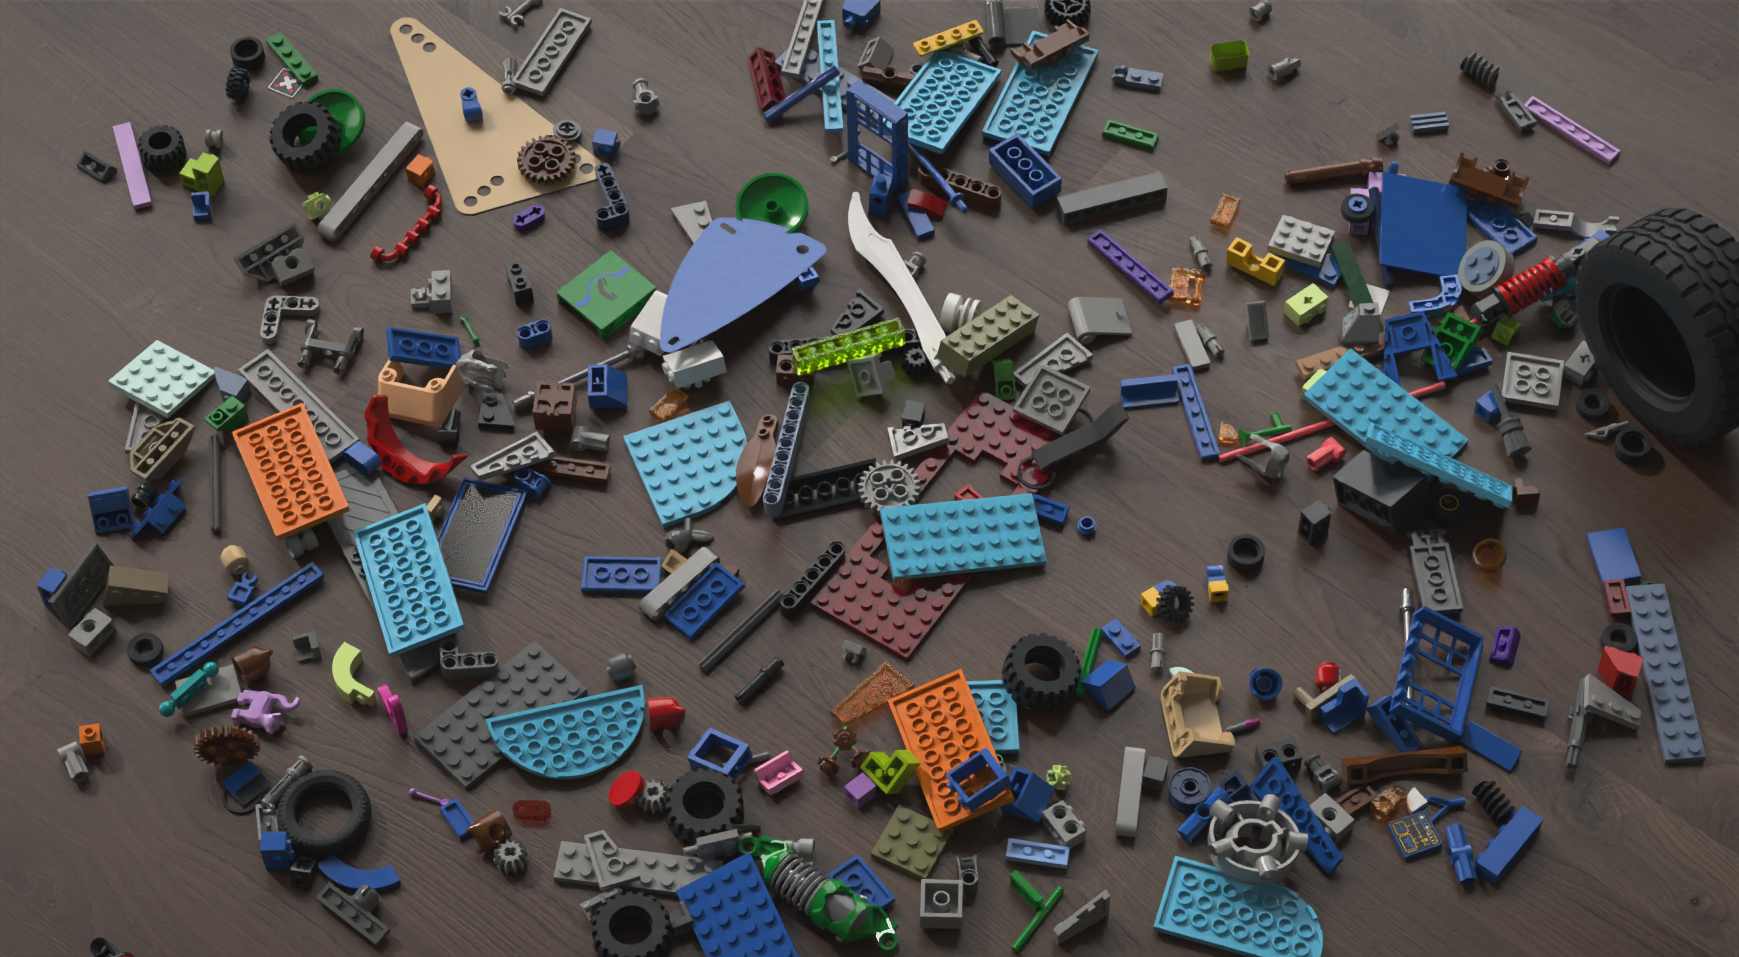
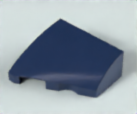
(1238, 788)

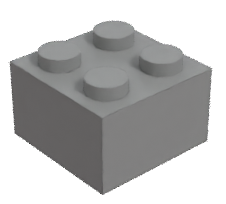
(941, 904)

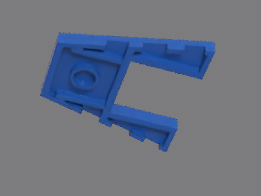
(1412, 334)

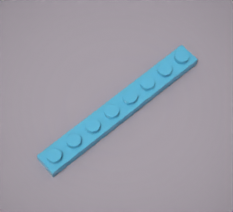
(831, 90)

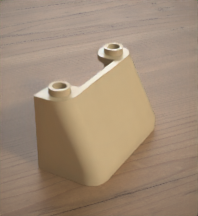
(1193, 715)

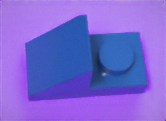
(807, 279)

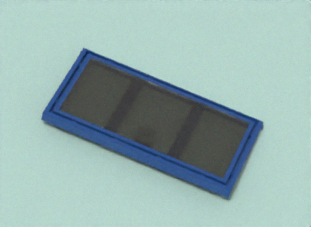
(479, 532)

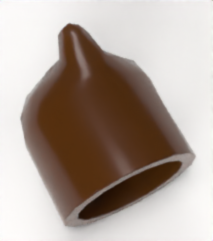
(252, 664)
(490, 831)

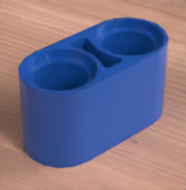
(534, 334)
(362, 458)

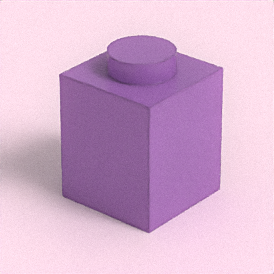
(860, 790)

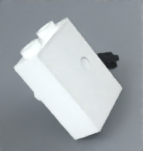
(694, 364)

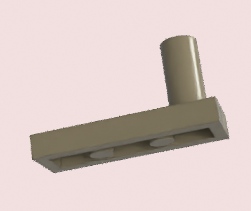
(1313, 705)

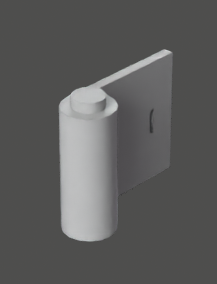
(1098, 317)

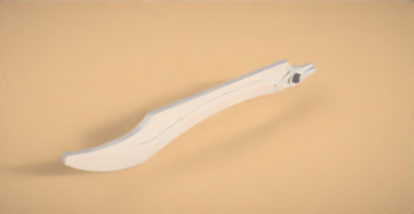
(888, 262)

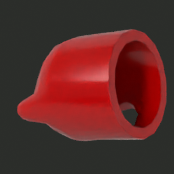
(664, 713)

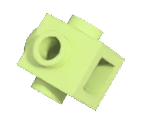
(311, 205)

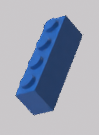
(1508, 844)

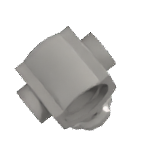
(645, 99)

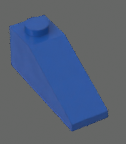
(1393, 726)

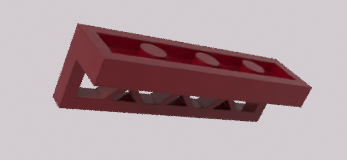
(763, 78)

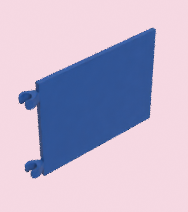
(1421, 224)

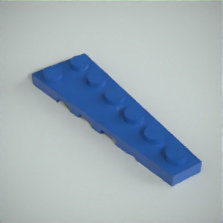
(1277, 781)

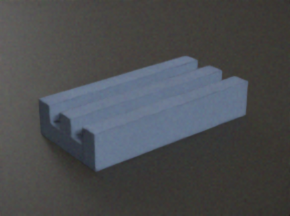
(1427, 122)

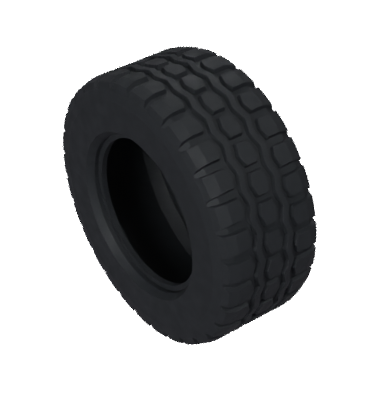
(1666, 322)

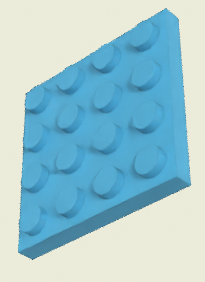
(998, 714)

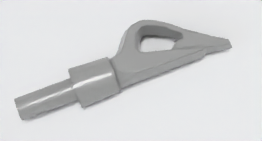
(1602, 433)

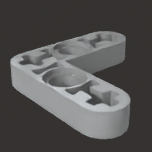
(282, 308)

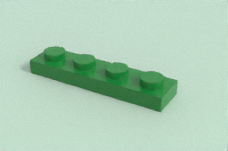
(292, 59)

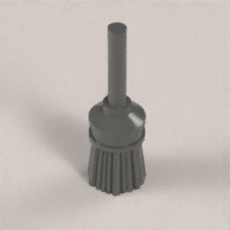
(1510, 428)

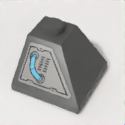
(1361, 325)

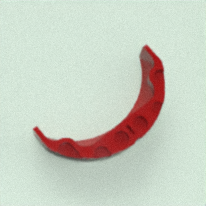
(394, 455)

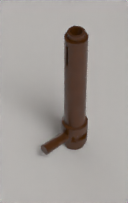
(1361, 167)

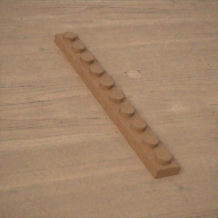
(1325, 360)

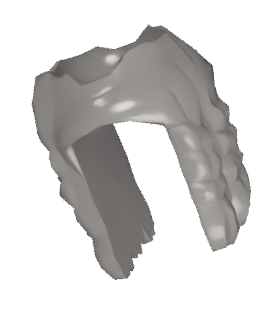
(481, 371)

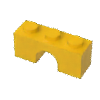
(1242, 257)

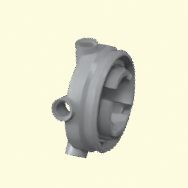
(1265, 861)

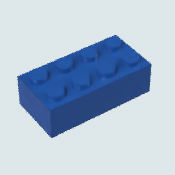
(1025, 170)

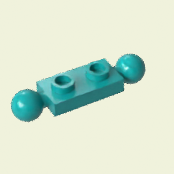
(189, 689)

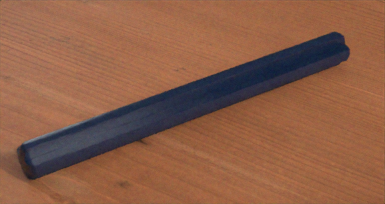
(1374, 195)

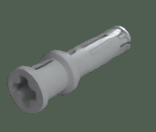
(292, 775)

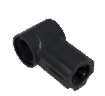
(449, 431)

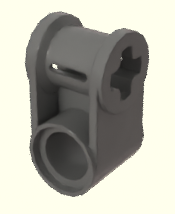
(968, 871)

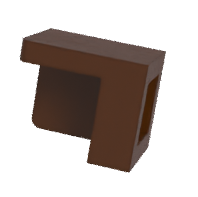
(1524, 494)

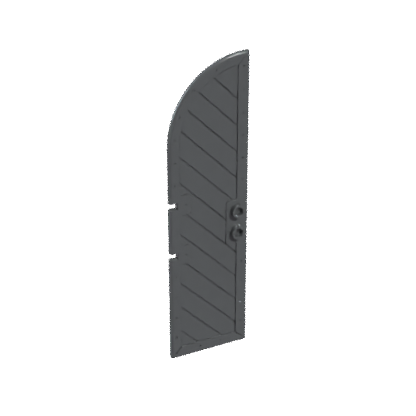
(369, 504)

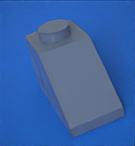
(231, 385)

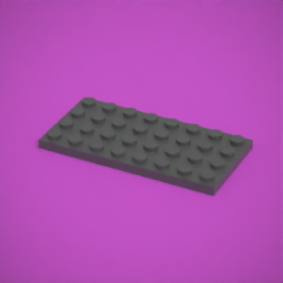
(460, 734)

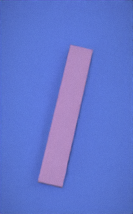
(1572, 131)
(132, 165)

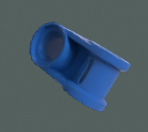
(470, 105)
(533, 483)

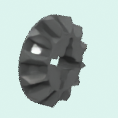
(573, 128)

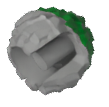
(1564, 314)

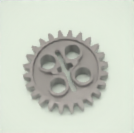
(889, 487)

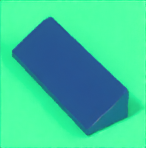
(1490, 746)

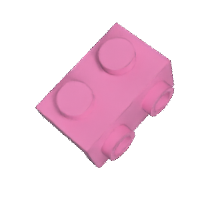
(778, 773)

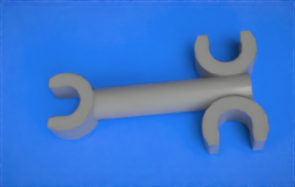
(515, 16)

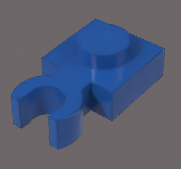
(243, 591)

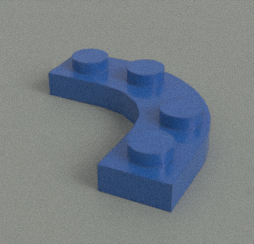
(1442, 303)

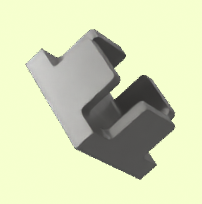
(870, 375)

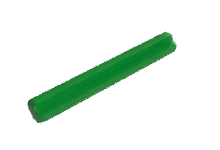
(1089, 660)

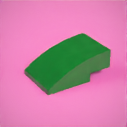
(1457, 340)

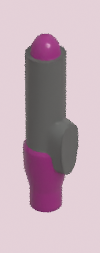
(1242, 725)

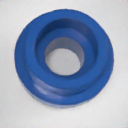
(1086, 521)

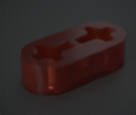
(531, 810)

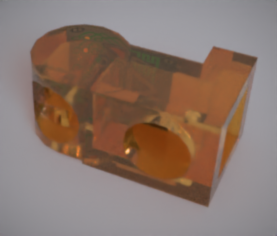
(1386, 803)

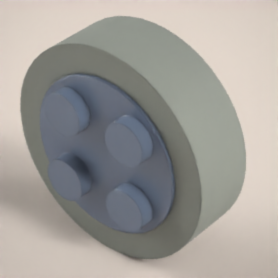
(1485, 267)

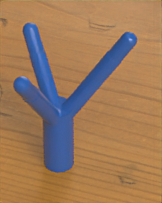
(1447, 804)

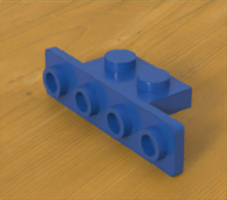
(164, 512)

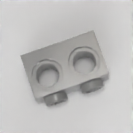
(1060, 827)

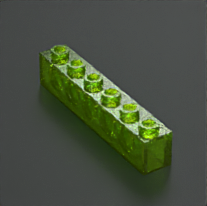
(848, 346)

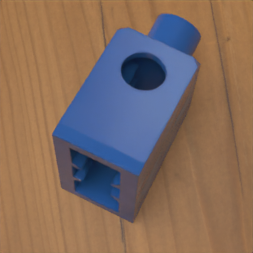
(859, 12)
(881, 188)

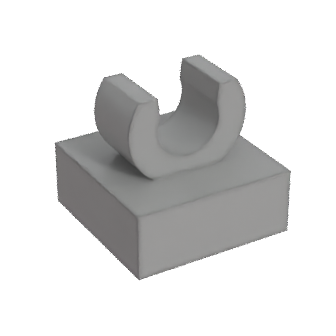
(1388, 133)
(420, 298)
(853, 648)

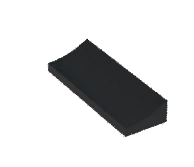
(824, 489)

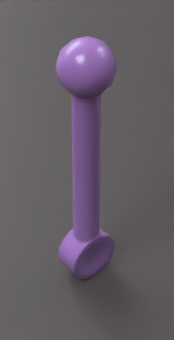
(413, 792)

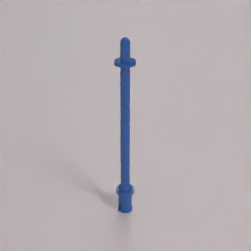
(955, 199)

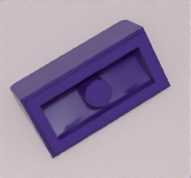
(1505, 645)

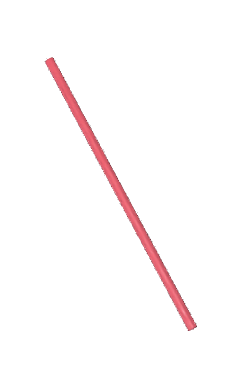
(1313, 428)

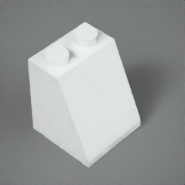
(647, 326)

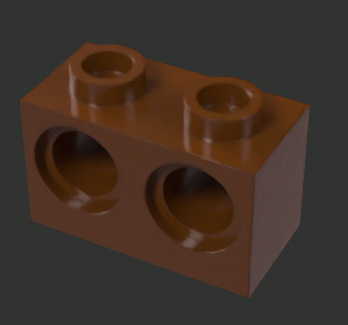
(787, 374)

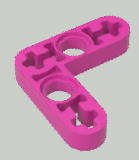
(394, 709)

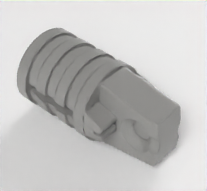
(1283, 68)

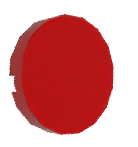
(626, 789)

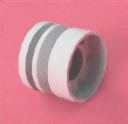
(956, 313)

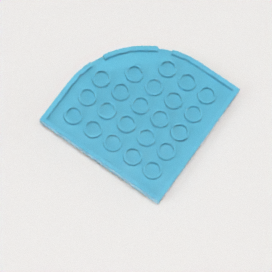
(689, 461)

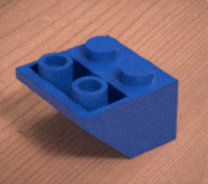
(606, 387)
(111, 509)
(1030, 795)

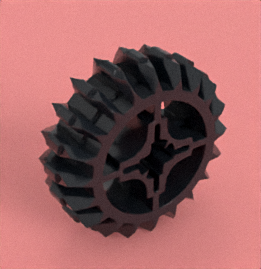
(1061, 10)

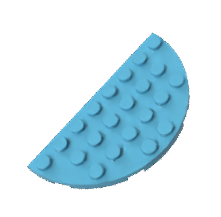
(571, 736)

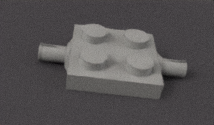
(717, 845)

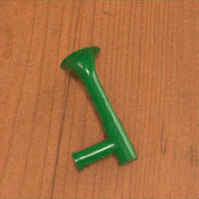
(1280, 429)

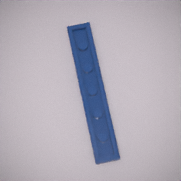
(1196, 413)

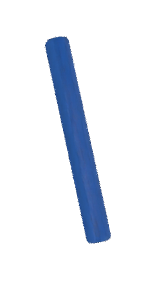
(801, 94)

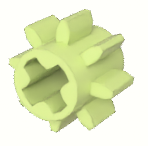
(1059, 777)

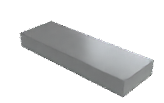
(1192, 345)

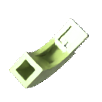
(343, 667)

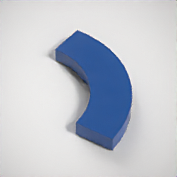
(353, 878)

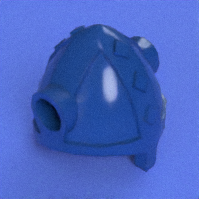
(1265, 683)

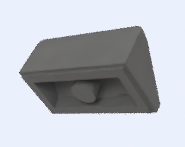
(95, 166)

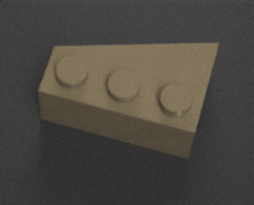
(135, 586)

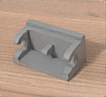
(266, 819)

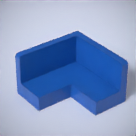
(1346, 708)

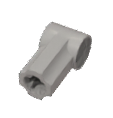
(584, 438)
(72, 758)

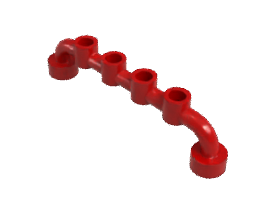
(412, 235)

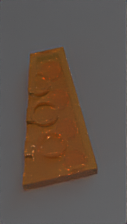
(871, 694)

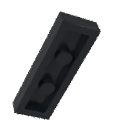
(1517, 703)

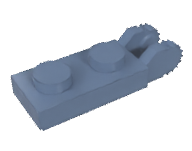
(1138, 78)

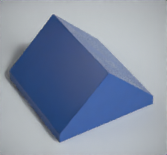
(1109, 683)

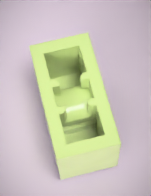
(1306, 305)

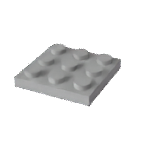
(1301, 241)
(1532, 380)
(1051, 399)

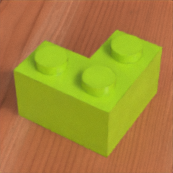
(203, 174)
(893, 772)

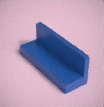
(1149, 391)

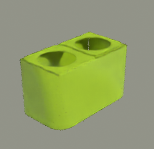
(1236, 53)

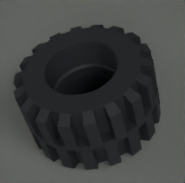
(159, 138)

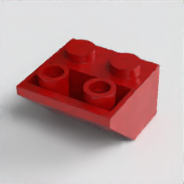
(1620, 670)

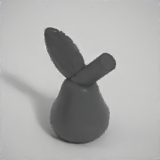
(680, 539)

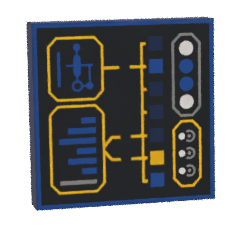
(1414, 835)

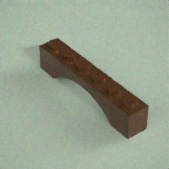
(1370, 768)

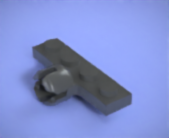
(356, 910)

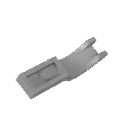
(1569, 222)

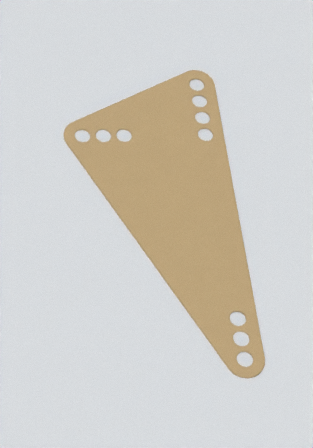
(480, 148)

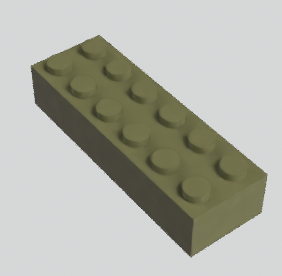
(987, 336)

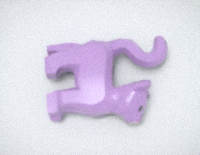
(259, 711)

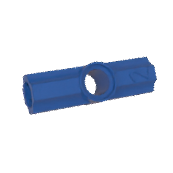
(1195, 823)
(1460, 854)

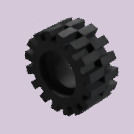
(1166, 599)

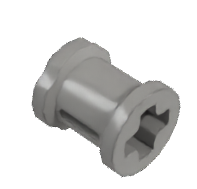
(1261, 6)

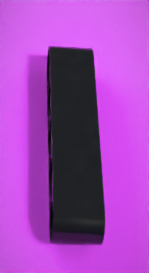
(811, 587)

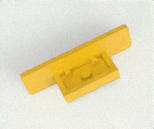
(948, 38)

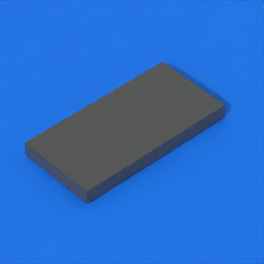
(81, 585)

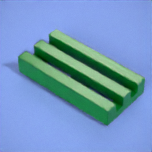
(1020, 884)

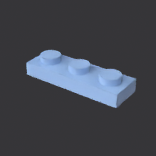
(1037, 853)

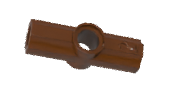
(887, 77)

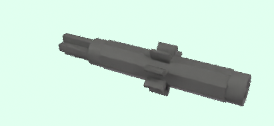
(1579, 718)

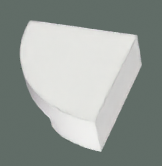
(1415, 801)

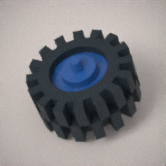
(238, 84)

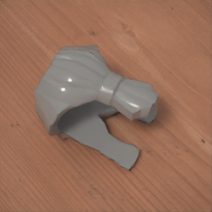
(1276, 463)

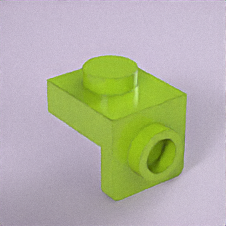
(1505, 330)

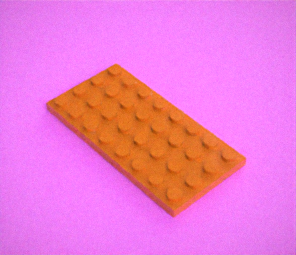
(290, 471)
(942, 732)

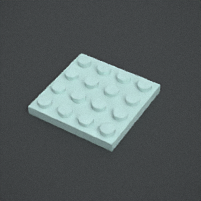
(162, 379)

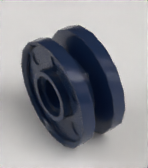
(1186, 779)

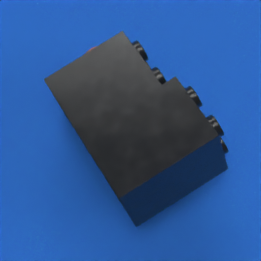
(1382, 491)

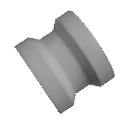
(214, 138)

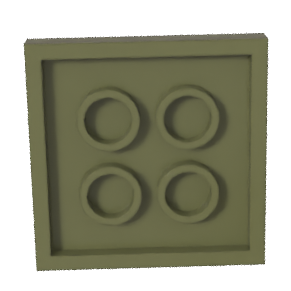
(911, 843)

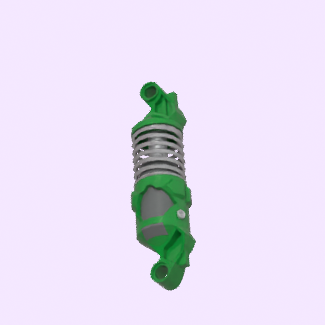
(825, 900)

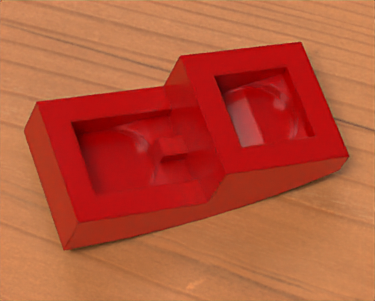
(930, 204)

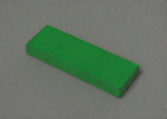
(1130, 135)

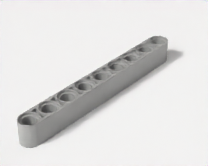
(370, 181)

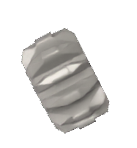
(653, 796)
(511, 856)

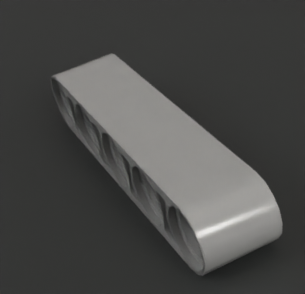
(677, 583)
(1130, 792)

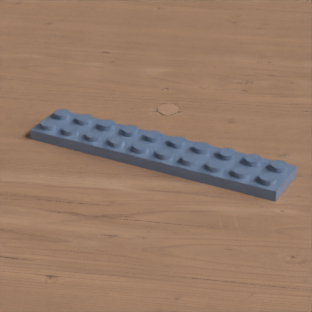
(1665, 674)

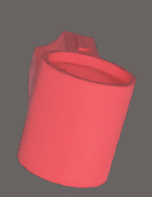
(1329, 452)

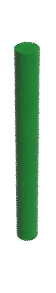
(1037, 919)

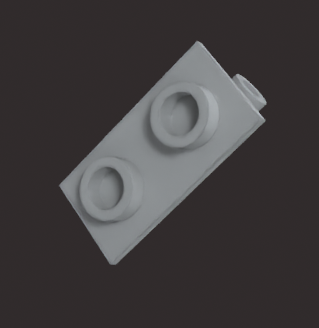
(591, 906)

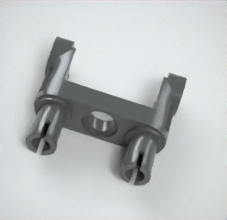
(341, 352)

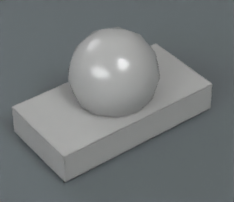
(1257, 320)

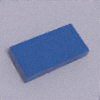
(456, 818)

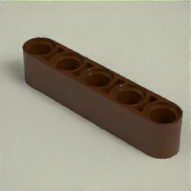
(972, 189)

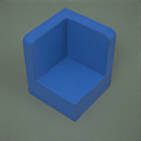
(202, 205)

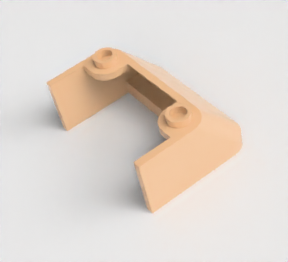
(419, 404)

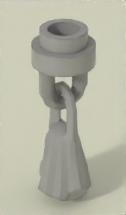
(510, 65)

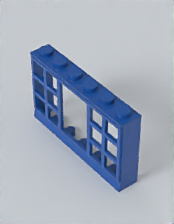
(885, 109)
(1467, 679)

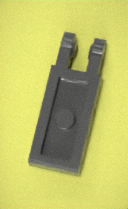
(1516, 111)

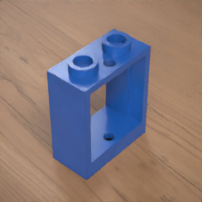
(733, 766)
(968, 768)

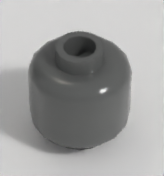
(621, 667)

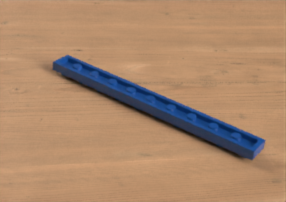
(236, 624)

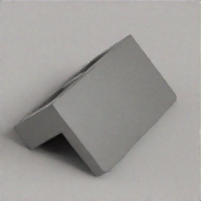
(876, 54)

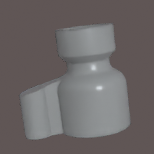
(804, 848)

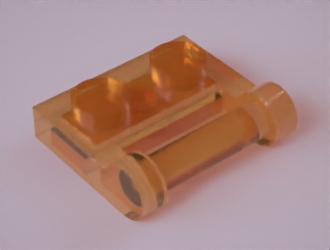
(1180, 282)

